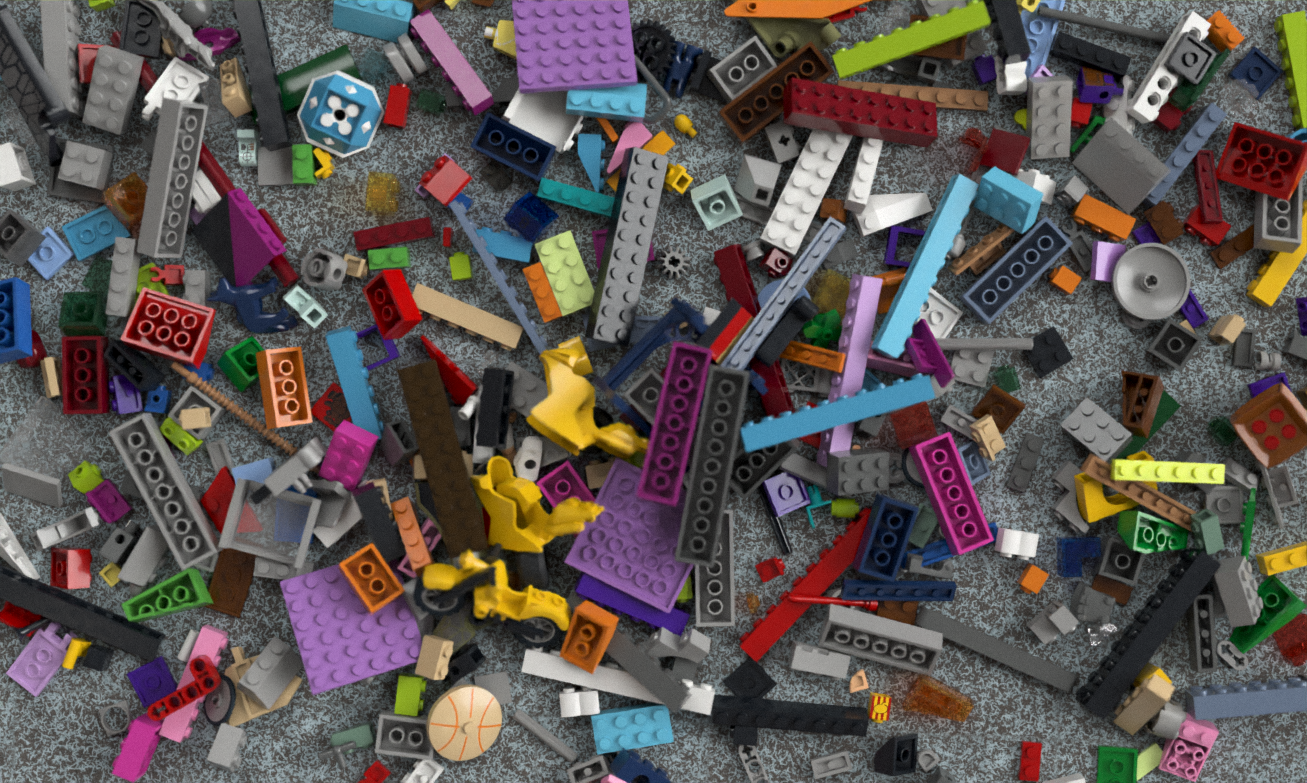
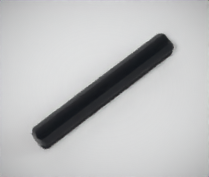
(775, 523)

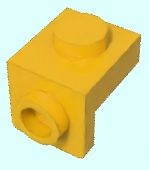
(324, 158)

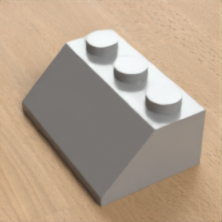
(146, 558)
(270, 673)

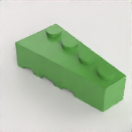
(172, 596)

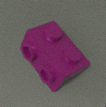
(108, 502)

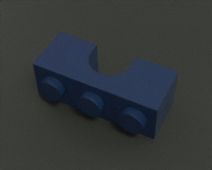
(630, 765)

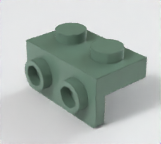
(924, 526)

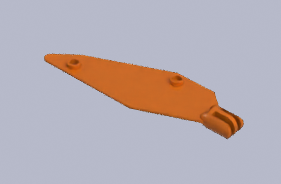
(791, 8)

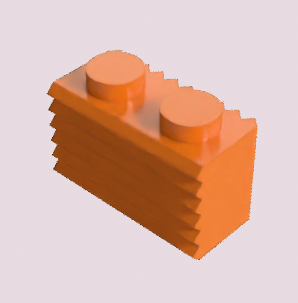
(1222, 33)

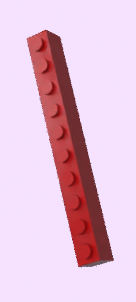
(813, 583)

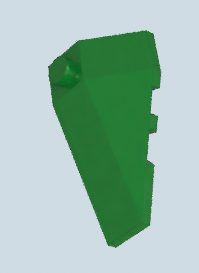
(1150, 534)
(1279, 608)

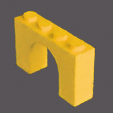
(1094, 504)

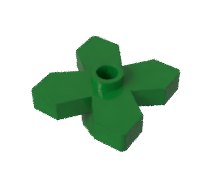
(823, 328)

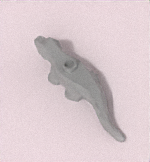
(179, 33)

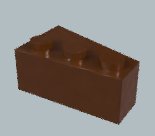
(1140, 401)

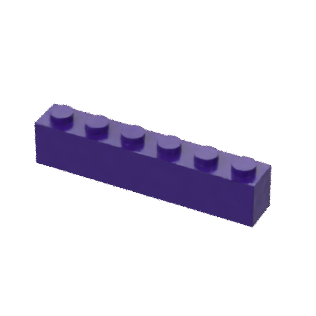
(620, 601)

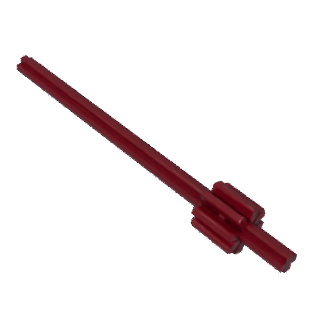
(221, 181)

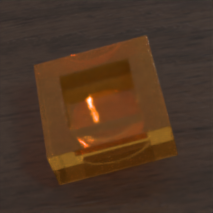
(753, 601)

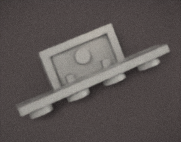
(1280, 490)

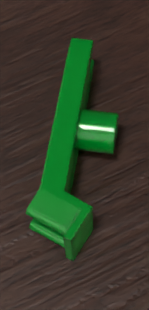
(1084, 136)

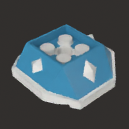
(352, 96)

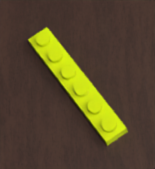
(1167, 471)

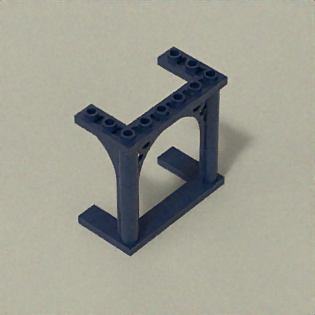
(678, 314)

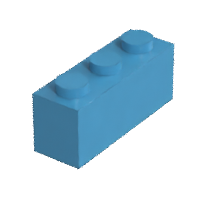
(505, 245)

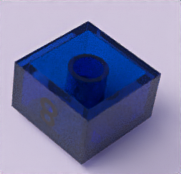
(530, 217)

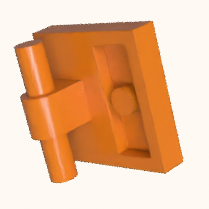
(889, 288)

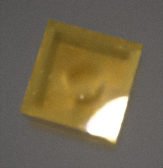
(382, 194)
(832, 292)

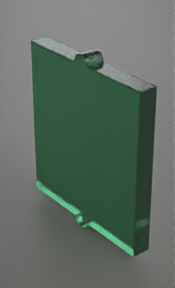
(99, 275)

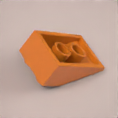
(588, 636)

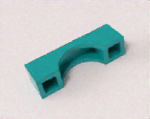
(576, 197)

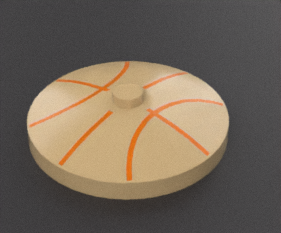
(464, 722)

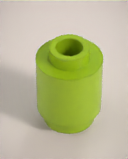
(844, 508)

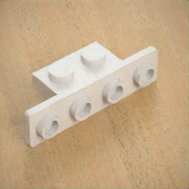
(1118, 104)

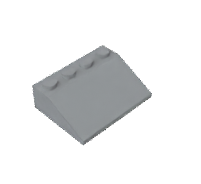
(1121, 166)

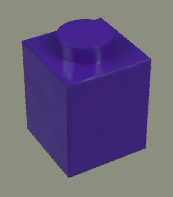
(984, 69)

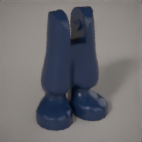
(681, 69)

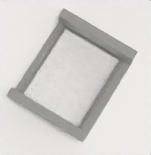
(273, 528)

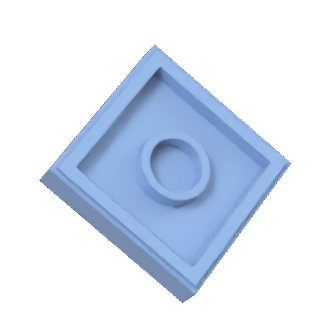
(50, 254)

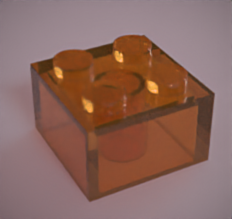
(127, 200)

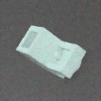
(306, 305)

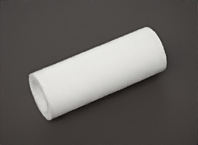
(188, 645)

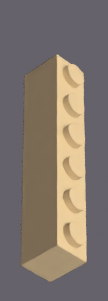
(467, 316)

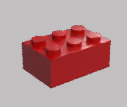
(392, 304)

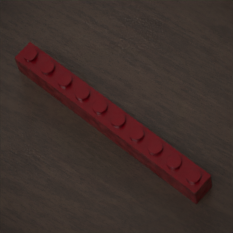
(739, 285)

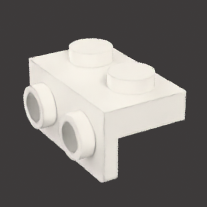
(425, 772)

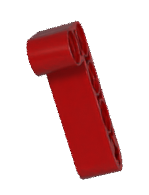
(183, 693)

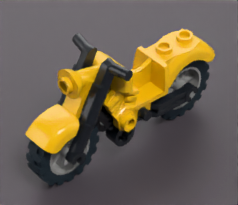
(493, 599)

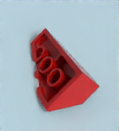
(455, 380)

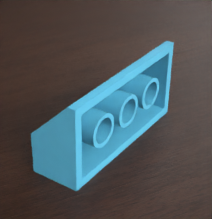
(374, 17)
(609, 103)

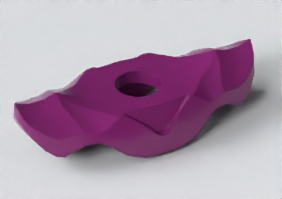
(220, 38)

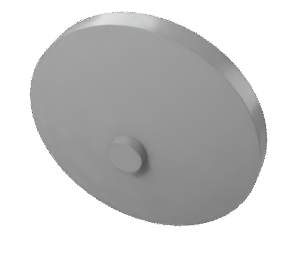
(1150, 281)

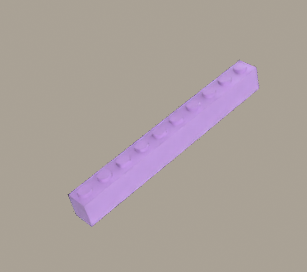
(855, 343)

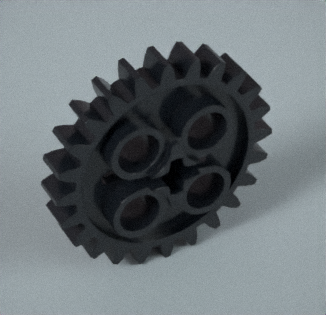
(661, 56)

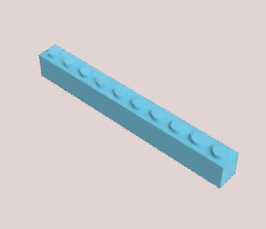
(925, 266)

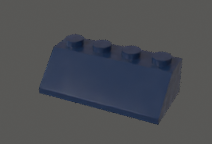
(513, 147)

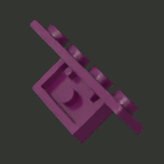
(928, 354)

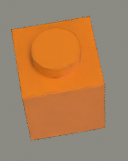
(1064, 279)
(1032, 579)

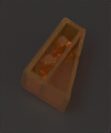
(938, 699)

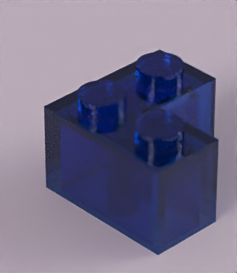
(1070, 553)

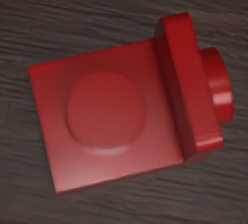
(770, 568)

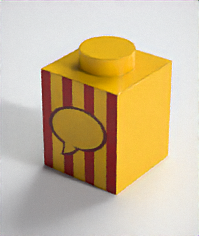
(879, 707)

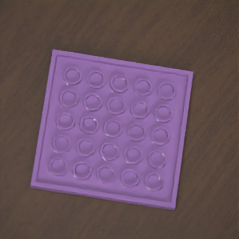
(573, 45)
(633, 541)
(338, 634)

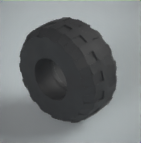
(533, 569)

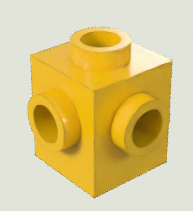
(676, 178)

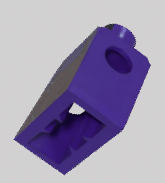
(1096, 86)

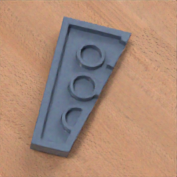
(640, 327)

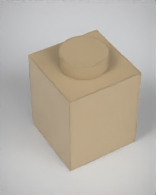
(195, 418)

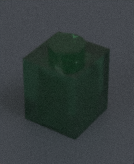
(431, 102)
(1006, 378)
(1222, 430)

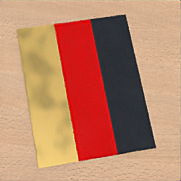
(726, 330)

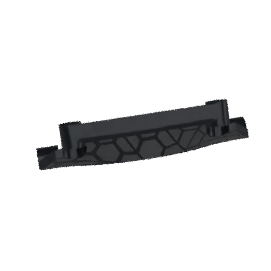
(30, 88)

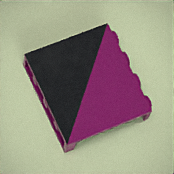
(237, 238)

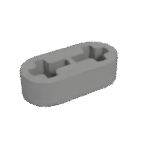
(1233, 652)

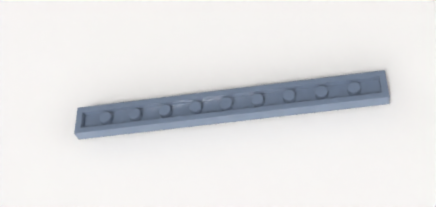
(499, 276)
(784, 295)

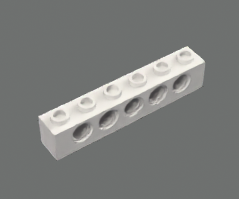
(1139, 106)

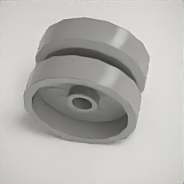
(404, 58)

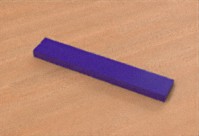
(1191, 308)

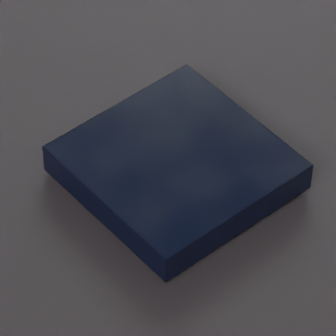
(1256, 70)

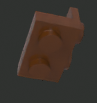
(1164, 222)

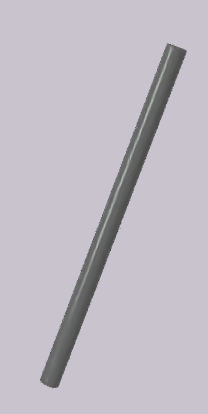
(1103, 25)

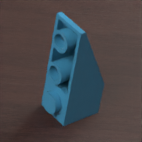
(590, 155)

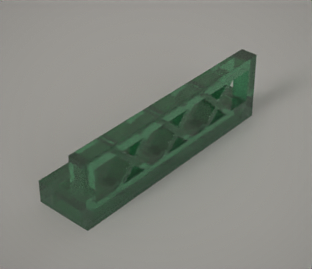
(1186, 94)

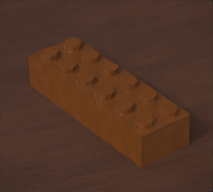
(764, 99)

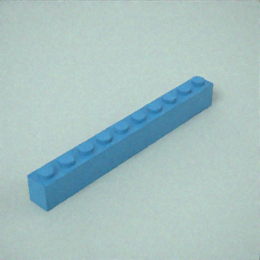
(837, 413)

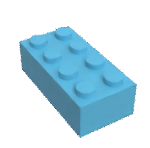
(631, 727)

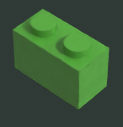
(304, 165)
(389, 259)

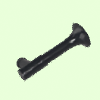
(23, 631)

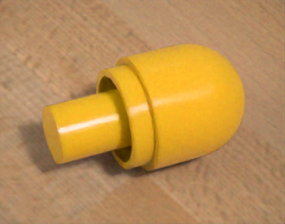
(684, 125)

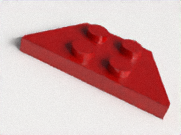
(219, 497)

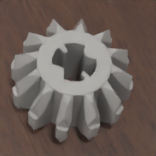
(671, 268)

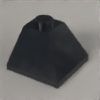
(897, 756)

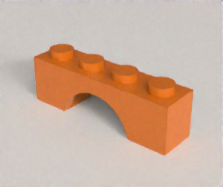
(411, 534)

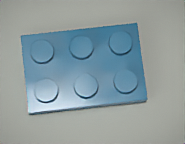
(94, 233)

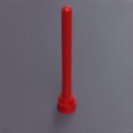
(869, 605)

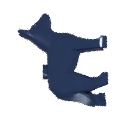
(249, 306)

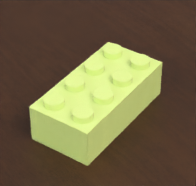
(566, 273)

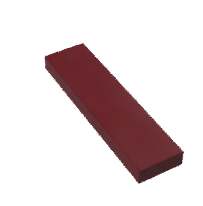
(1207, 187)

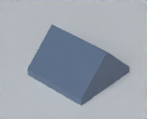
(973, 462)

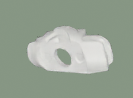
(532, 450)

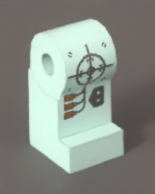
(248, 147)

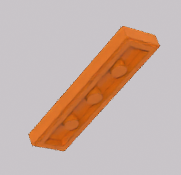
(814, 356)

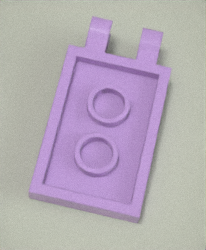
(40, 659)

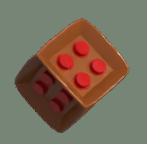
(1272, 425)

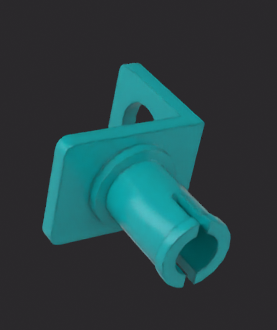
(816, 502)

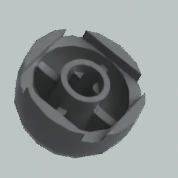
(196, 13)

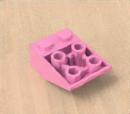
(1190, 749)

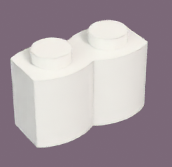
(1010, 78)
(1016, 542)
(579, 702)

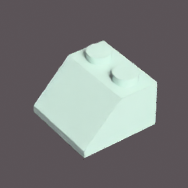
(716, 202)

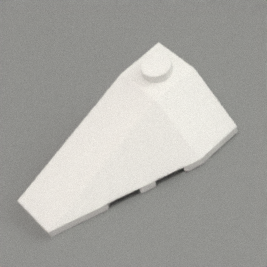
(890, 210)
(13, 552)

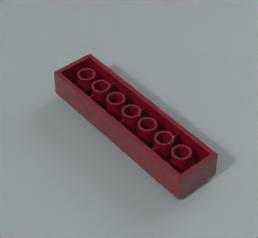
(859, 112)

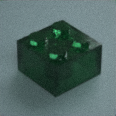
(83, 314)

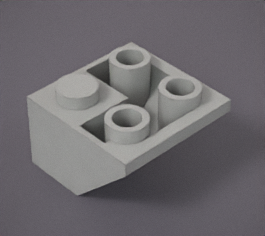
(757, 179)

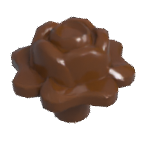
(513, 581)

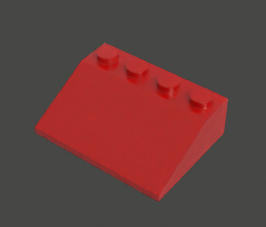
(1262, 161)
(169, 328)

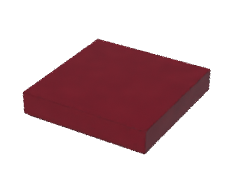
(1005, 151)

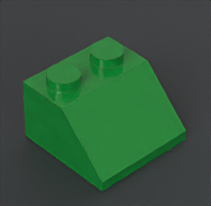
(241, 364)

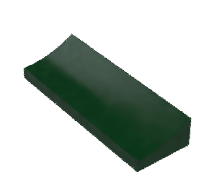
(297, 80)

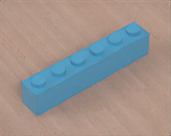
(354, 380)

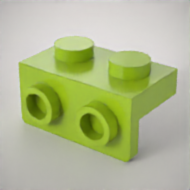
(181, 438)

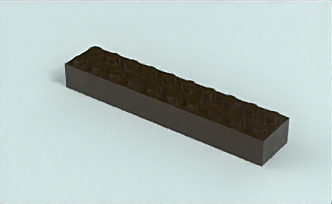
(443, 459)

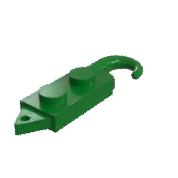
(1246, 527)

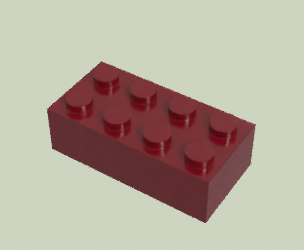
(85, 375)

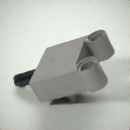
(292, 471)

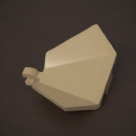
(245, 707)

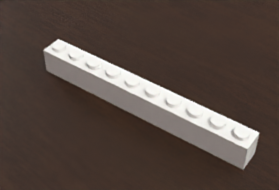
(608, 678)

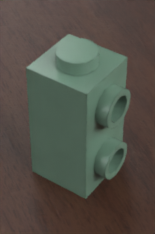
(1206, 531)
(362, 734)

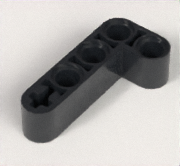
(800, 312)

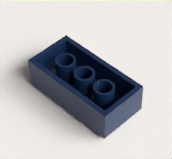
(885, 537)

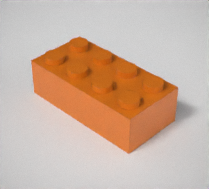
(284, 387)

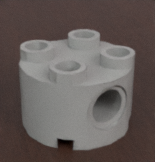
(324, 270)
(1166, 721)

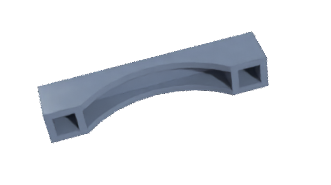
(1186, 149)

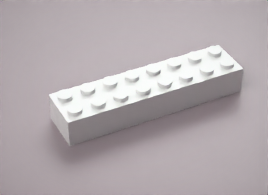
(804, 190)

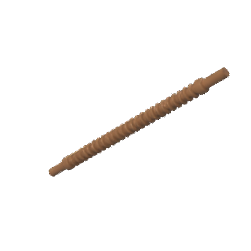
(192, 377)

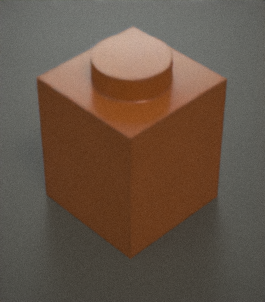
(834, 209)

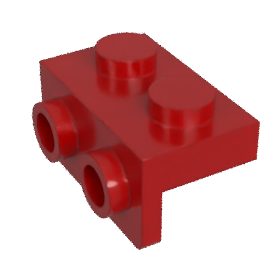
(17, 616)

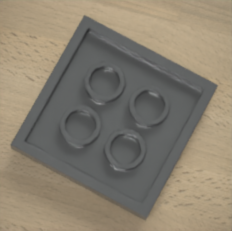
(70, 190)

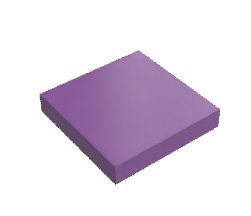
(1104, 259)

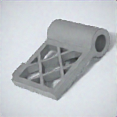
(822, 379)

